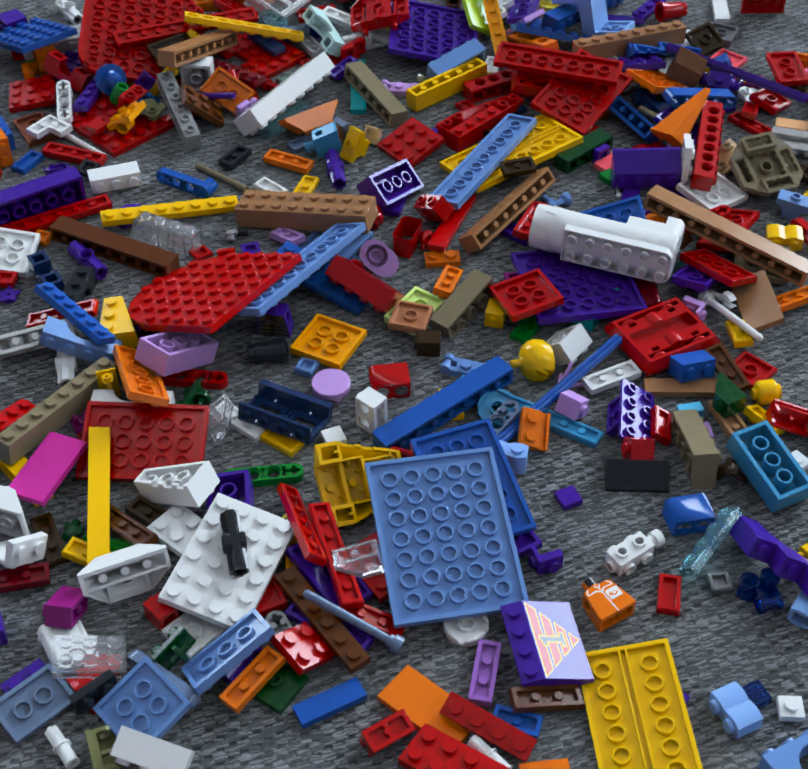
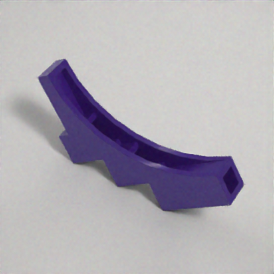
(763, 546)

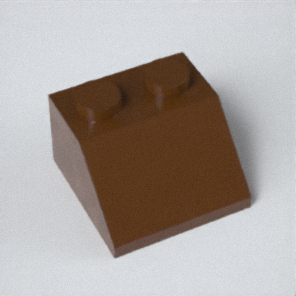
(687, 67)

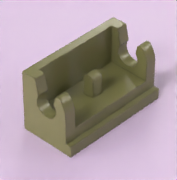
(100, 748)

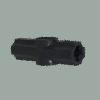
(234, 543)

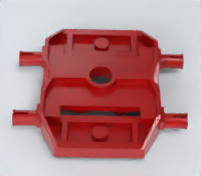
(376, 14)

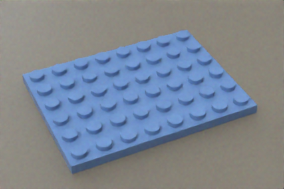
(444, 536)

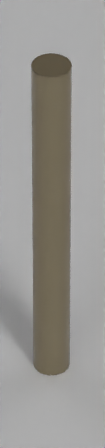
(221, 177)

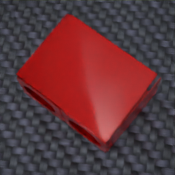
(409, 227)
(390, 374)

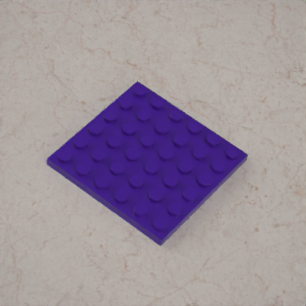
(430, 31)
(586, 290)

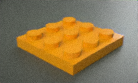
(328, 341)

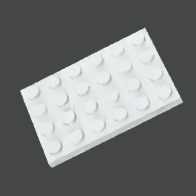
(202, 577)

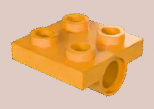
(125, 118)

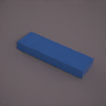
(329, 702)

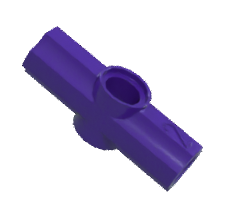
(335, 169)
(86, 257)

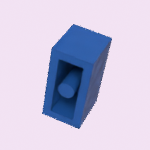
(692, 366)

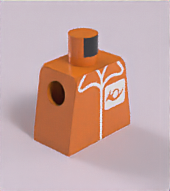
(606, 603)

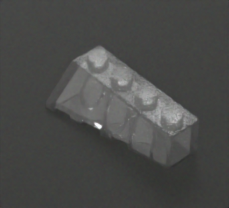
(167, 233)

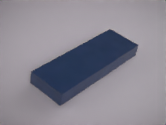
(268, 44)

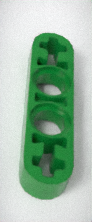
(264, 471)

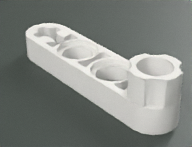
(64, 98)

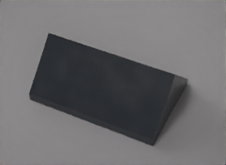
(636, 475)

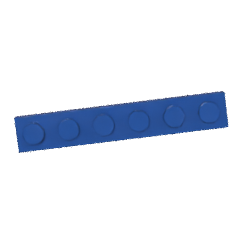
(546, 32)
(74, 313)

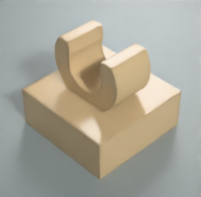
(372, 134)

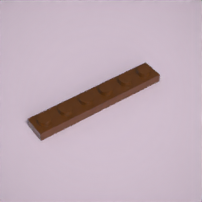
(323, 622)

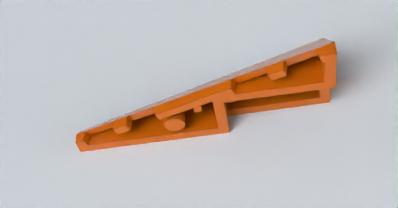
(681, 120)

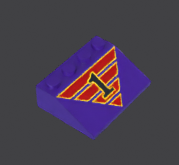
(545, 643)

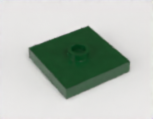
(281, 689)

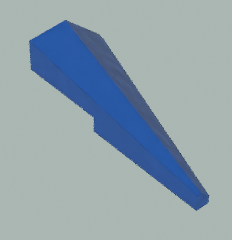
(635, 49)

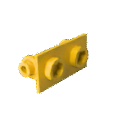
(108, 380)

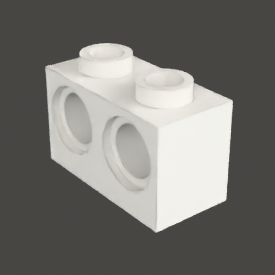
(370, 409)

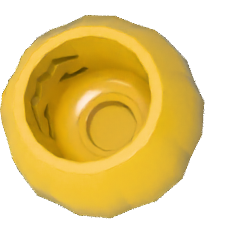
(535, 360)

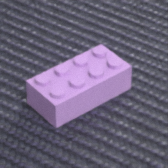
(175, 351)

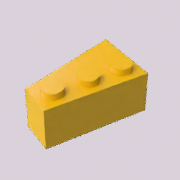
(118, 322)

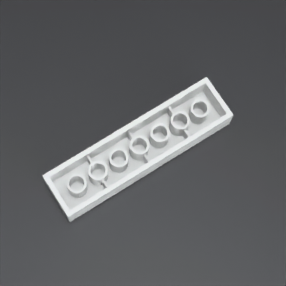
(284, 95)

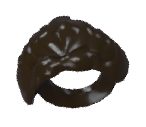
(732, 468)

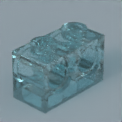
(272, 18)

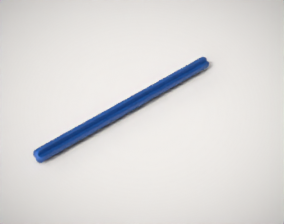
(565, 384)

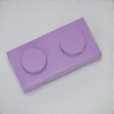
(284, 234)

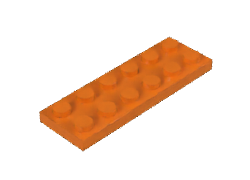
(139, 382)

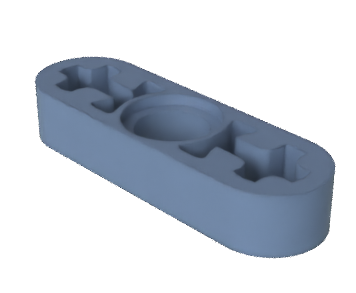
(503, 410)

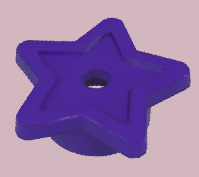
(9, 295)

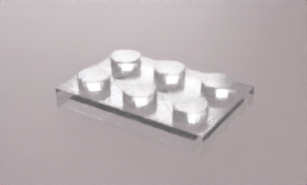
(88, 656)

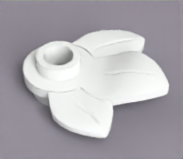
(744, 93)

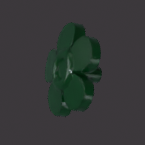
(72, 529)

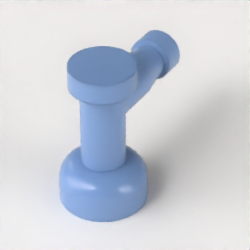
(565, 199)

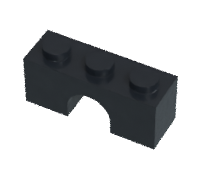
(80, 283)

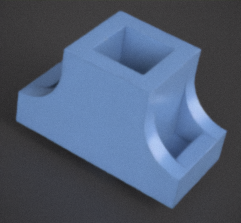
(792, 204)

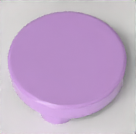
(331, 384)

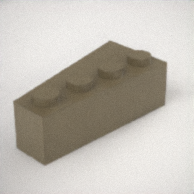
(463, 304)
(696, 448)

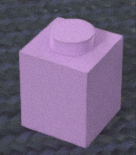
(572, 405)

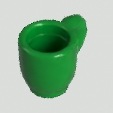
(117, 90)

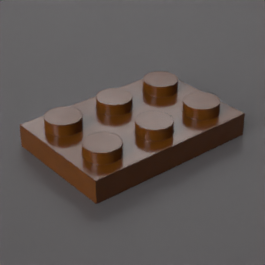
(201, 105)

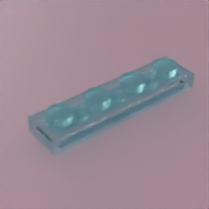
(273, 128)
(710, 541)

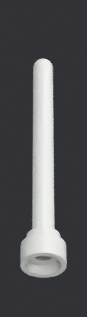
(709, 299)

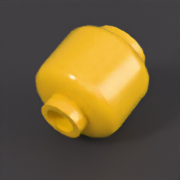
(765, 391)

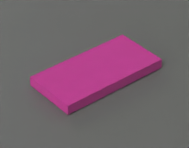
(47, 468)

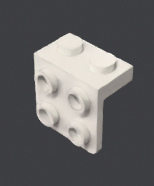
(23, 550)

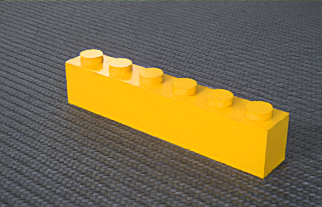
(444, 84)

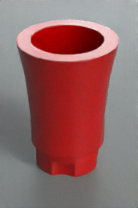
(670, 10)

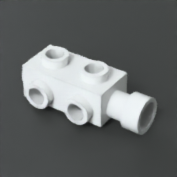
(633, 551)

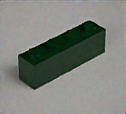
(583, 153)

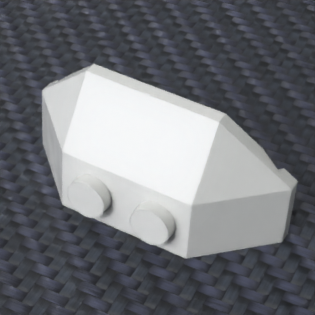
(124, 572)

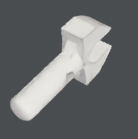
(726, 298)

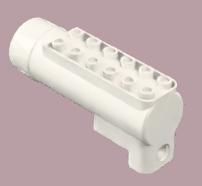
(632, 248)

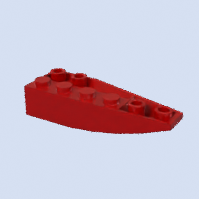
(468, 125)

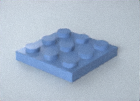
(143, 702)

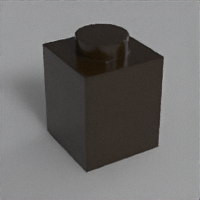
(428, 343)

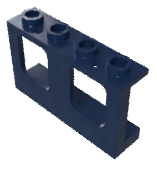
(291, 406)

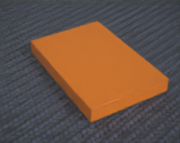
(224, 82)

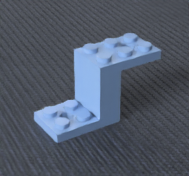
(595, 17)

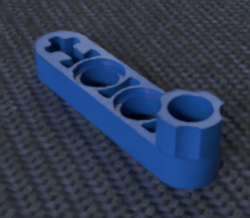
(200, 188)

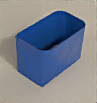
(685, 510)

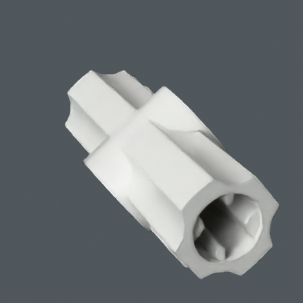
(69, 11)
(65, 368)

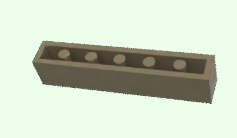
(375, 93)

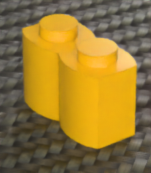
(785, 235)

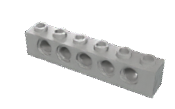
(179, 114)

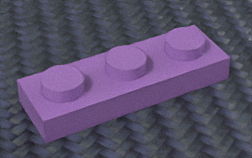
(485, 673)

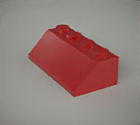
(363, 284)

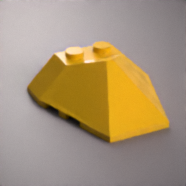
(343, 479)

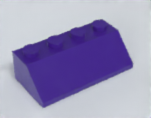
(646, 167)
(391, 183)

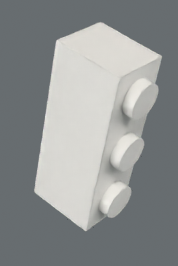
(114, 177)
(149, 751)

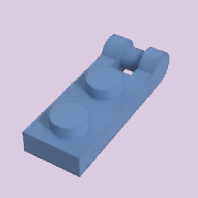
(462, 367)

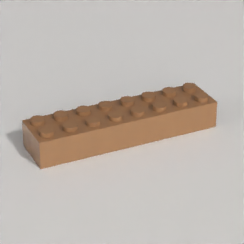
(303, 210)

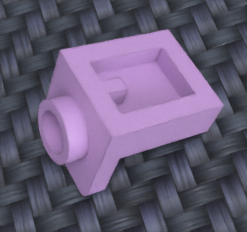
(696, 306)

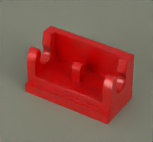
(788, 417)
(386, 732)

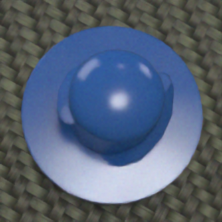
(108, 76)

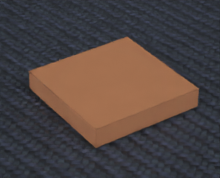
(410, 316)

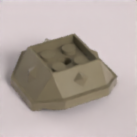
(765, 165)

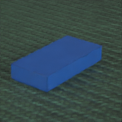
(27, 162)

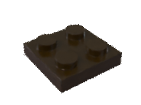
(706, 38)

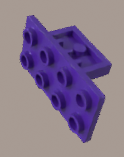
(630, 412)

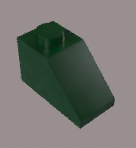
(727, 397)

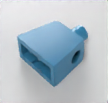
(324, 139)

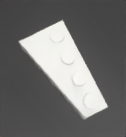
(178, 484)

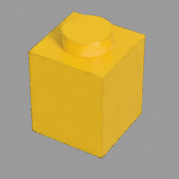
(494, 315)

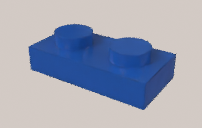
(526, 722)

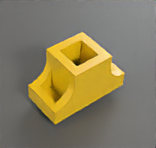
(354, 145)

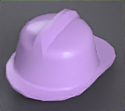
(379, 258)

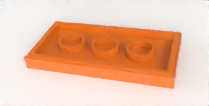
(421, 702)

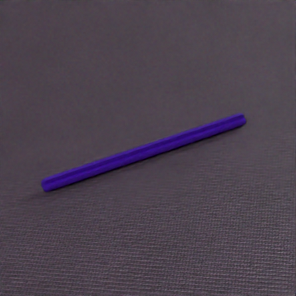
(748, 77)

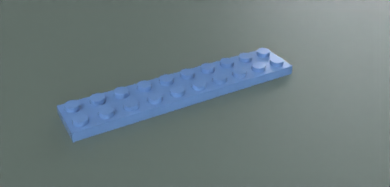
(484, 159)
(313, 257)

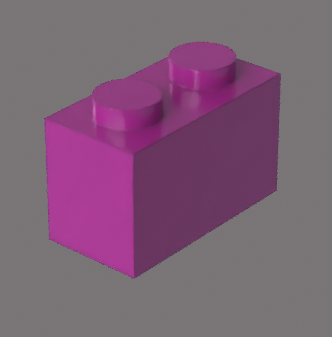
(65, 608)

